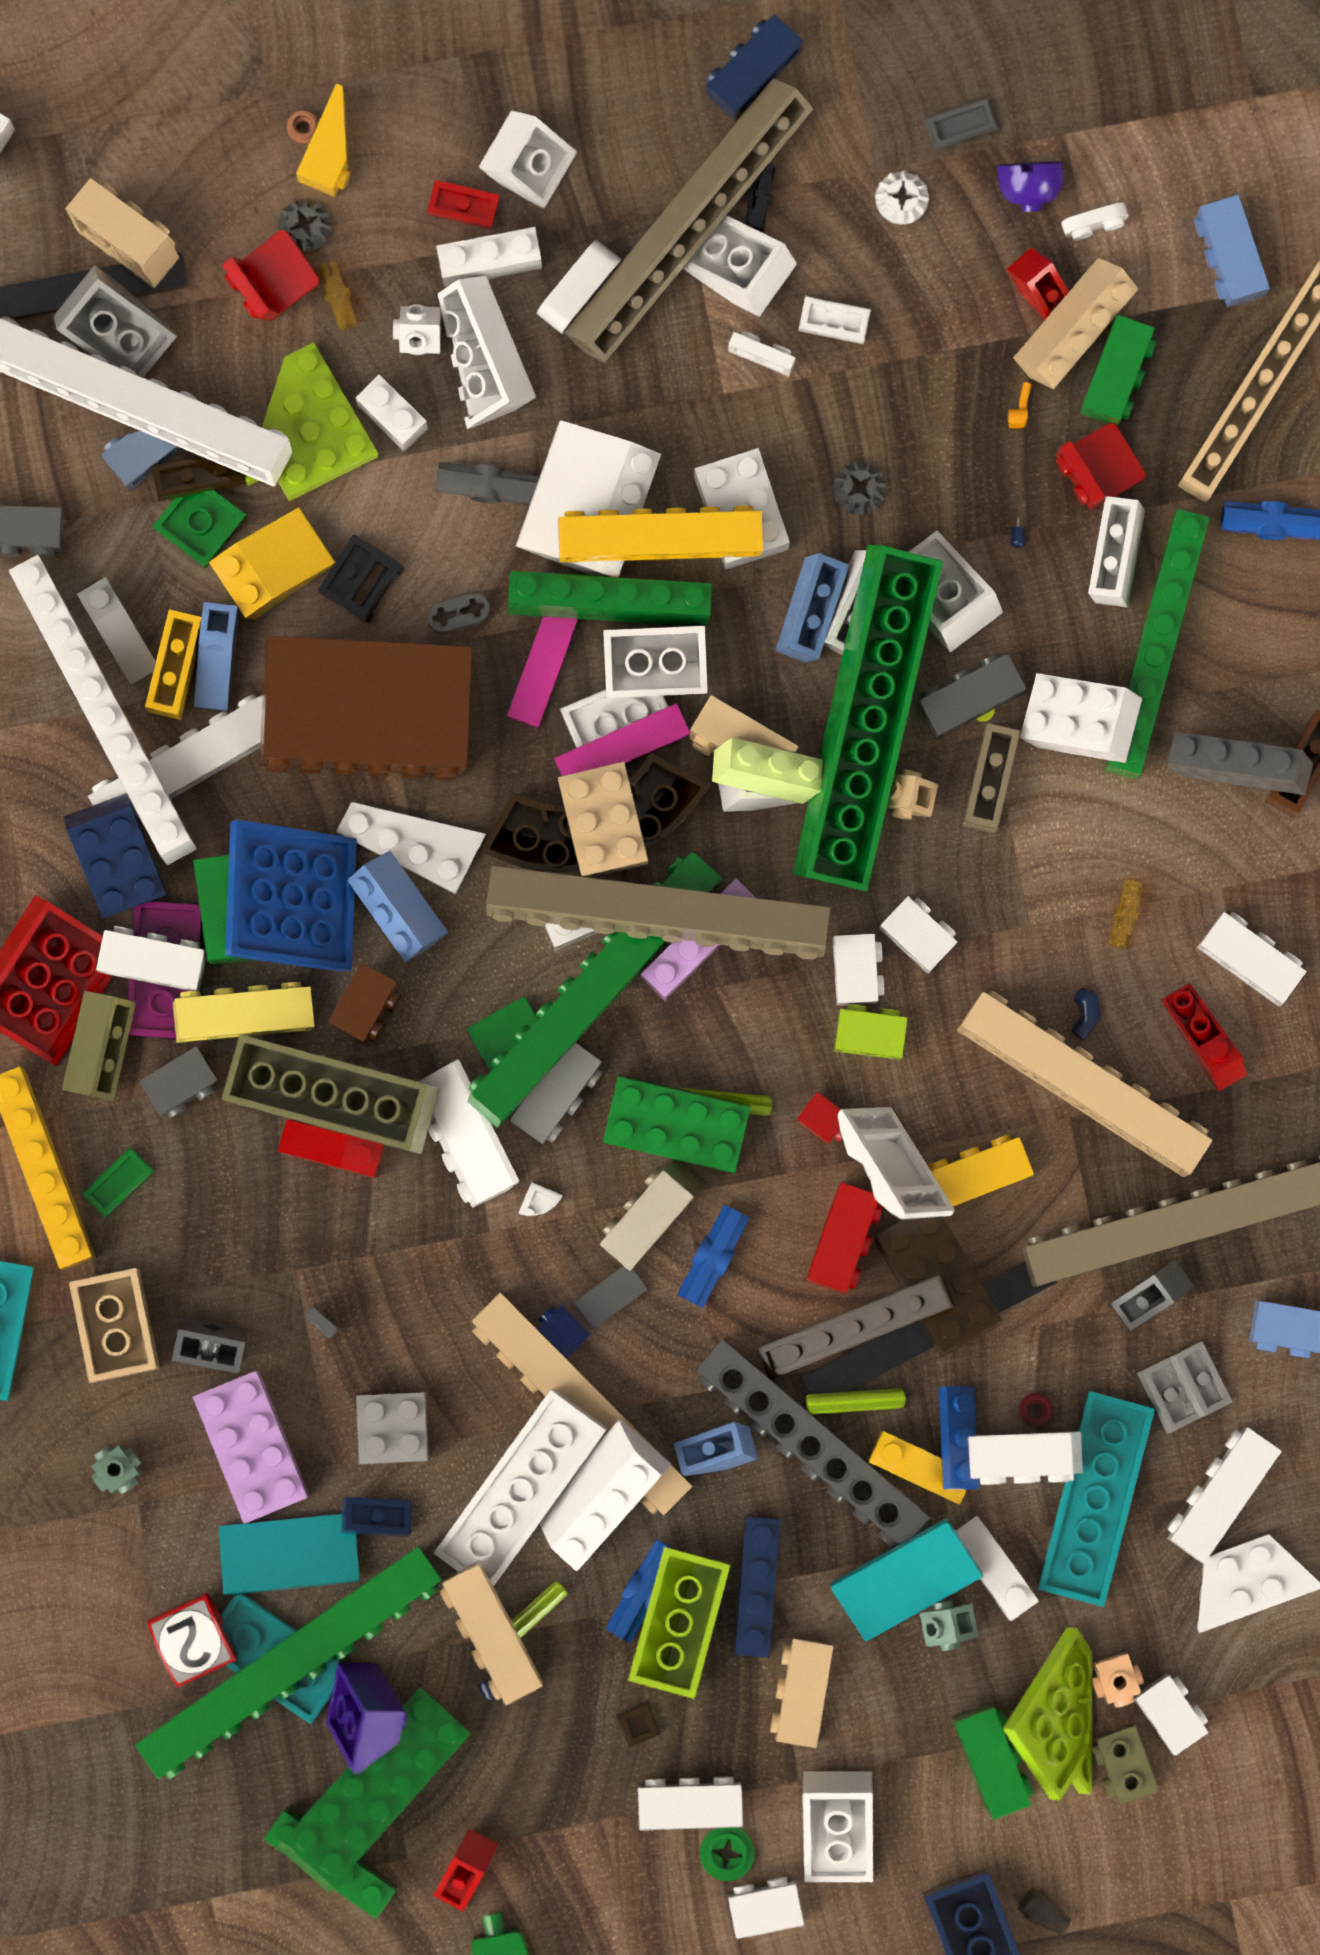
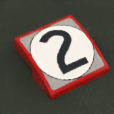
(191, 1640)

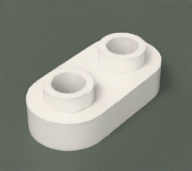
(1107, 217)

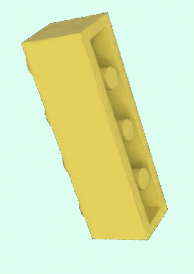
(245, 1013)

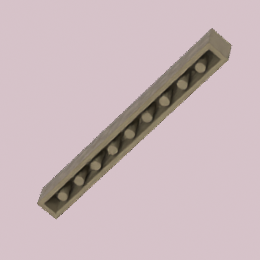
(688, 220)
(657, 912)
(1172, 1223)

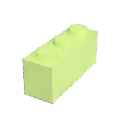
(767, 770)

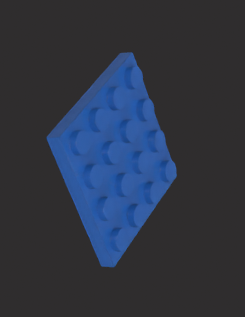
(290, 896)

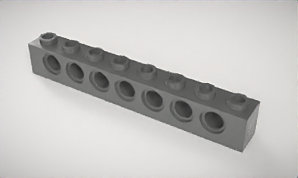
(909, 1516)

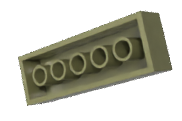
(330, 1094)

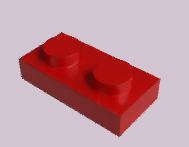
(463, 204)

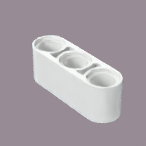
(578, 286)

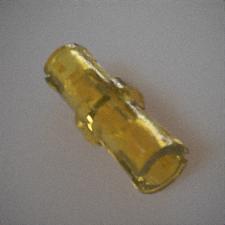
(337, 295)
(1126, 914)

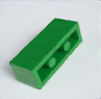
(1119, 371)

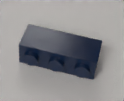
(753, 66)

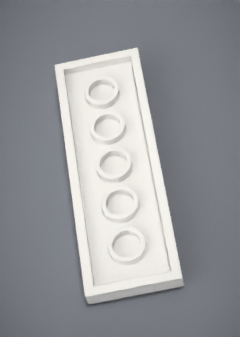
(522, 1487)

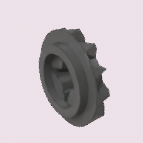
(319, 228)
(857, 503)

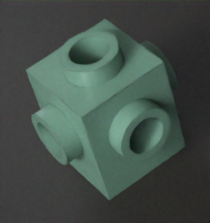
(128, 1464)
(941, 1625)

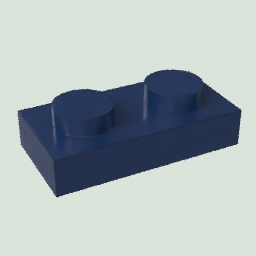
(376, 1516)

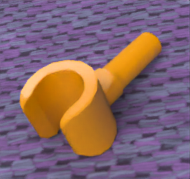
(1018, 417)

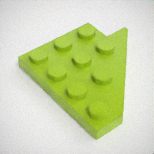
(318, 423)
(1055, 1719)

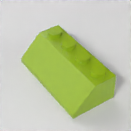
(679, 1622)

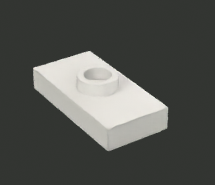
(834, 320)

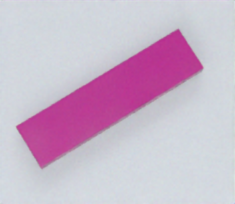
(541, 670)
(627, 742)

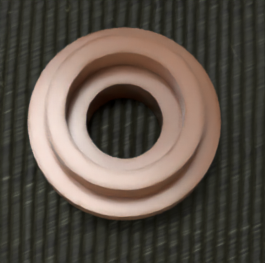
(299, 118)

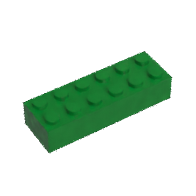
(367, 1802)

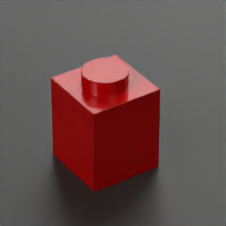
(821, 1119)

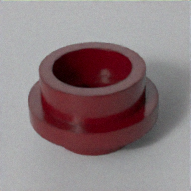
(1047, 1410)

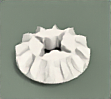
(890, 207)

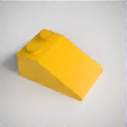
(272, 563)

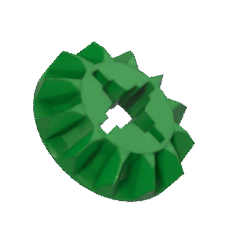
(738, 1865)

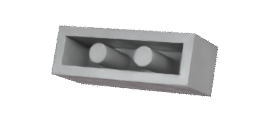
(557, 1095)

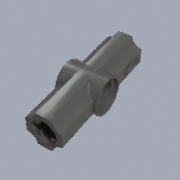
(486, 483)

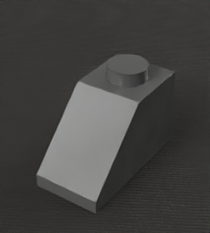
(1152, 1295)

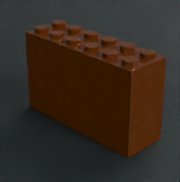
(365, 707)

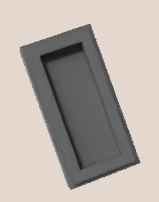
(961, 124)
(610, 1296)
(322, 1322)

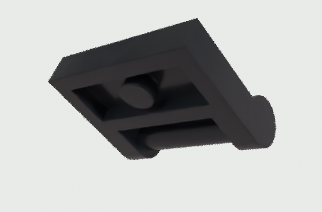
(350, 574)

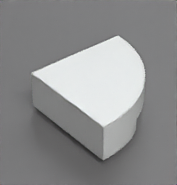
(539, 1200)

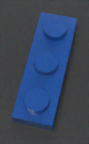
(956, 1426)

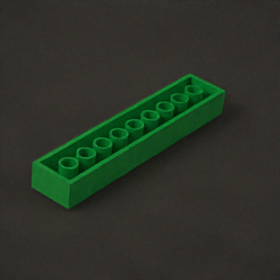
(868, 716)

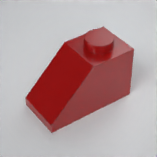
(1038, 282)
(466, 1870)

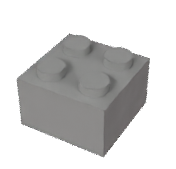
(392, 1428)

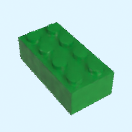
(676, 1123)

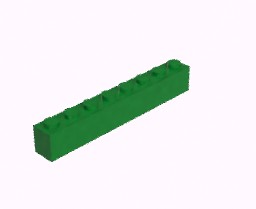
(1161, 631)

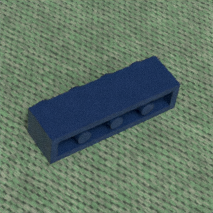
(757, 1586)

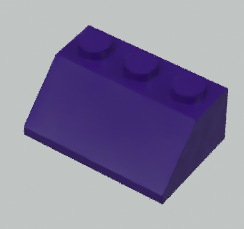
(364, 1714)

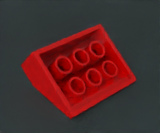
(44, 978)

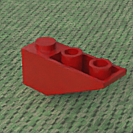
(1205, 1037)

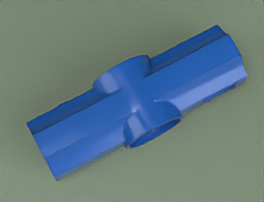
(1270, 520)
(713, 1256)
(636, 1596)

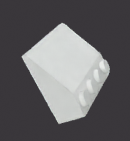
(588, 475)

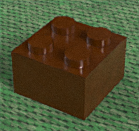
(365, 1005)

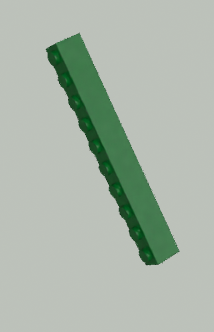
(577, 1007)
(288, 1662)

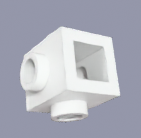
(418, 329)

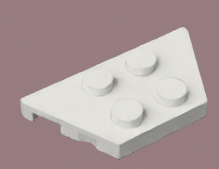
(1249, 1580)

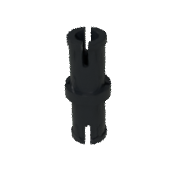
(760, 198)

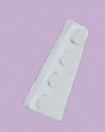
(420, 845)

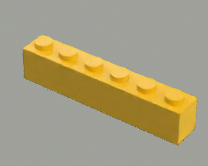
(660, 535)
(43, 1170)

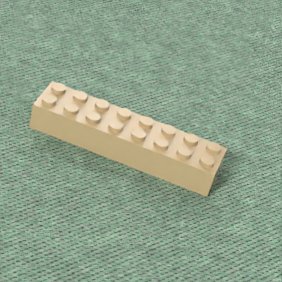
(1084, 1084)

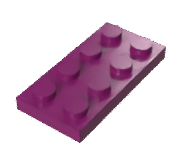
(154, 1002)

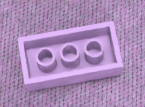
(251, 1446)

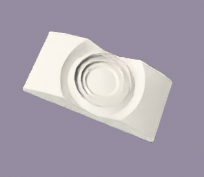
(892, 1163)

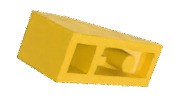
(326, 157)
(912, 1465)

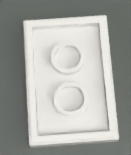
(602, 715)

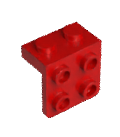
(272, 276)
(1100, 466)

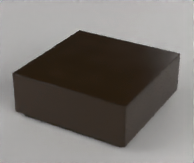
(638, 1724)

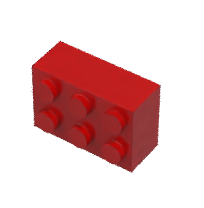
(844, 1239)

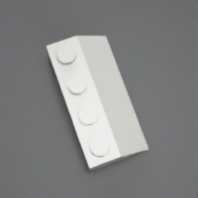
(467, 1139)
(601, 1494)

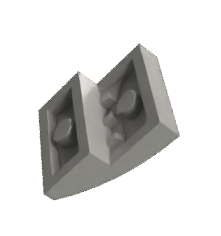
(1184, 1387)

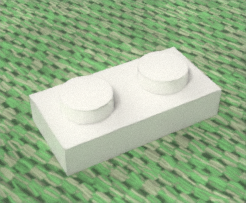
(749, 347)

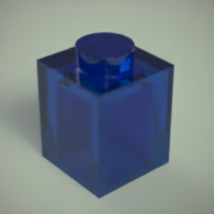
(562, 1330)

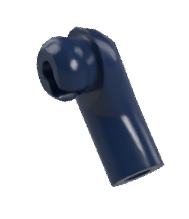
(1090, 1010)

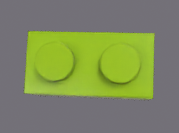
(870, 1033)

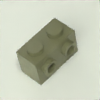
(1125, 1764)

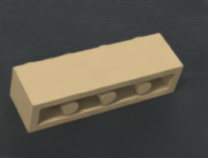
(1076, 323)
(492, 1633)

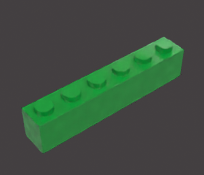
(609, 598)

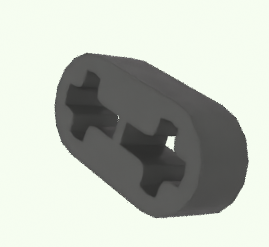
(460, 621)

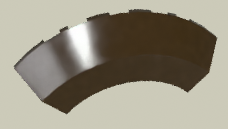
(539, 835)

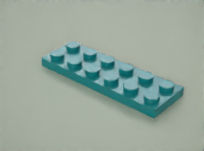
(1097, 1501)

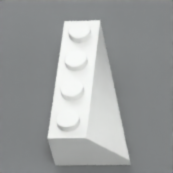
(483, 352)

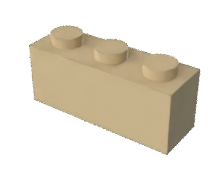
(802, 1692)

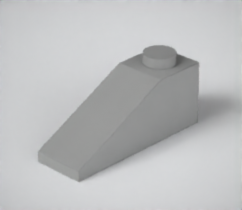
(118, 631)

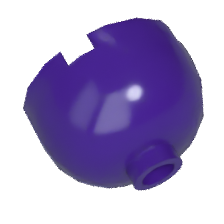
(1031, 183)

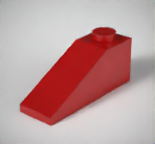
(331, 1148)

